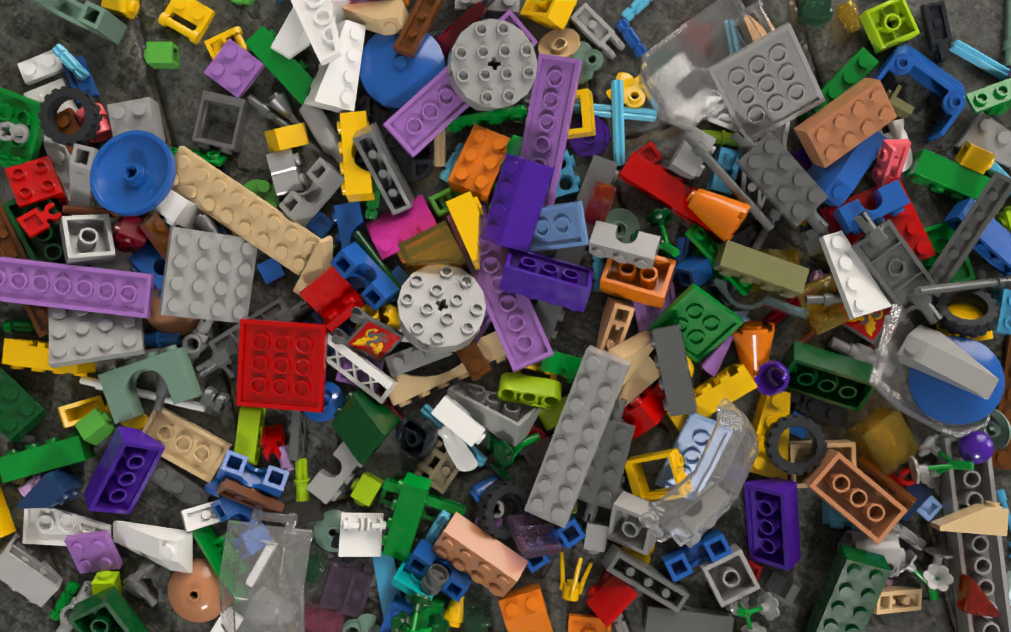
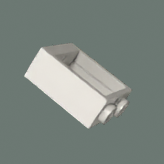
(459, 420)

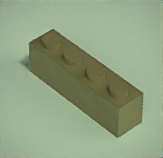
(760, 269)

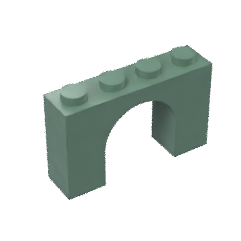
(87, 16)
(121, 382)

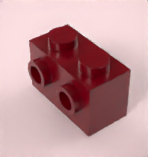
(128, 234)

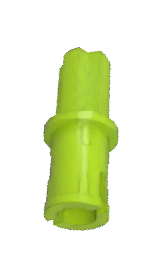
(722, 137)
(301, 480)

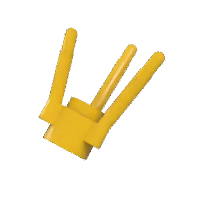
(572, 588)

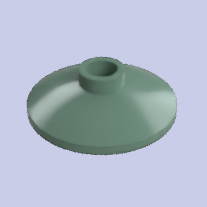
(627, 222)
(1002, 434)
(322, 529)

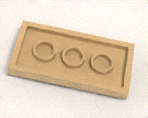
(187, 443)

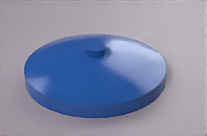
(394, 78)
(132, 173)
(950, 403)

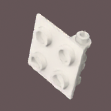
(361, 534)

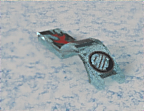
(721, 289)

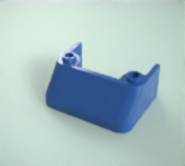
(907, 60)

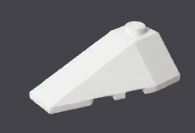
(292, 36)
(159, 544)

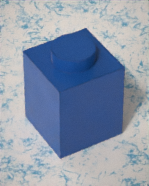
(694, 270)

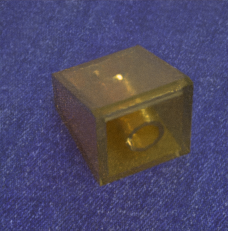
(431, 247)
(885, 439)

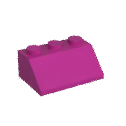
(392, 229)

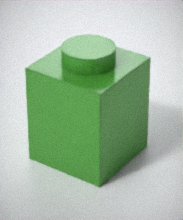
(162, 55)
(96, 426)

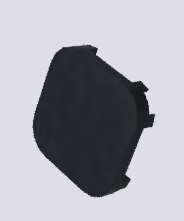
(413, 169)

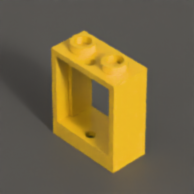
(588, 118)
(638, 479)

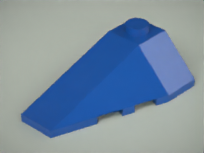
(845, 173)

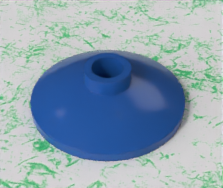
(332, 401)

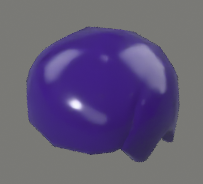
(772, 378)
(975, 447)

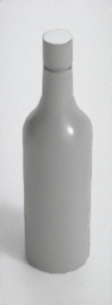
(322, 130)

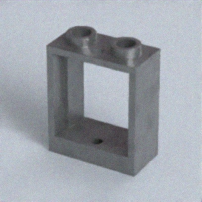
(207, 101)

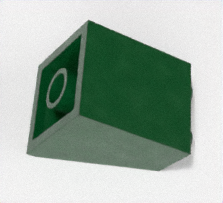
(363, 424)

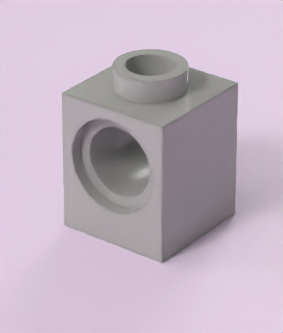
(595, 537)

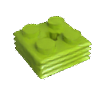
(892, 12)

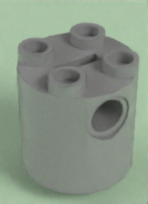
(888, 547)

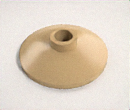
(560, 43)

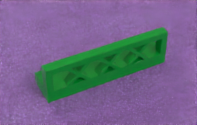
(432, 500)

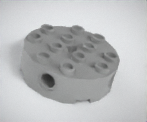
(507, 50)
(445, 329)

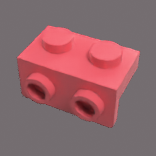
(890, 160)

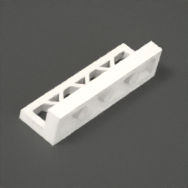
(363, 364)

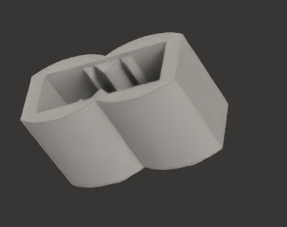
(286, 172)

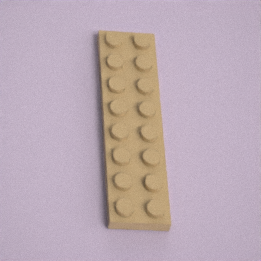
(243, 211)

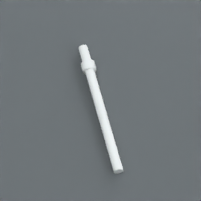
(145, 394)

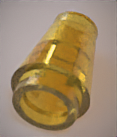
(849, 16)

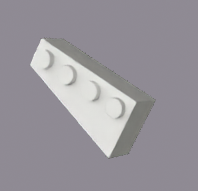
(338, 80)
(178, 211)

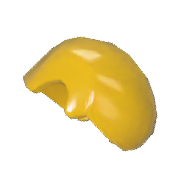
(389, 315)

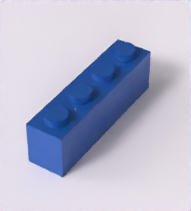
(993, 244)

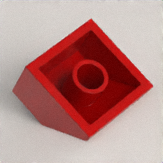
(610, 597)

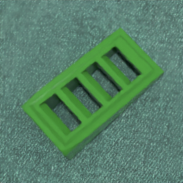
(431, 202)

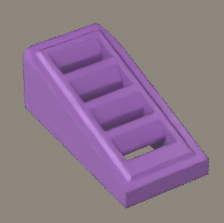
(713, 361)

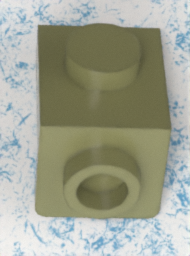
(900, 107)

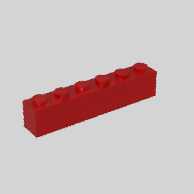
(662, 188)

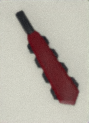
(452, 30)

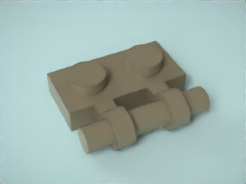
(443, 472)

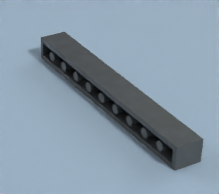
(600, 170)

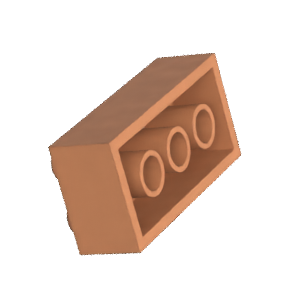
(845, 122)
(855, 496)
(479, 555)

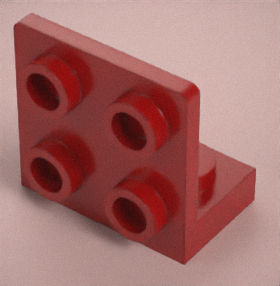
(36, 182)
(332, 297)

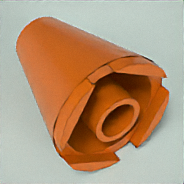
(718, 212)
(753, 344)

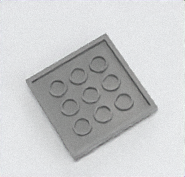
(767, 83)
(207, 276)
(92, 336)

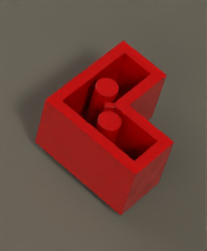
(645, 410)

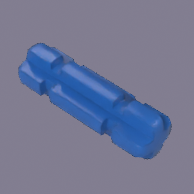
(631, 37)

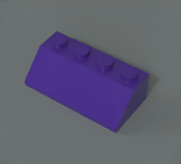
(517, 203)
(547, 279)
(123, 471)
(773, 521)

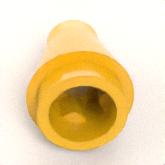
(455, 612)

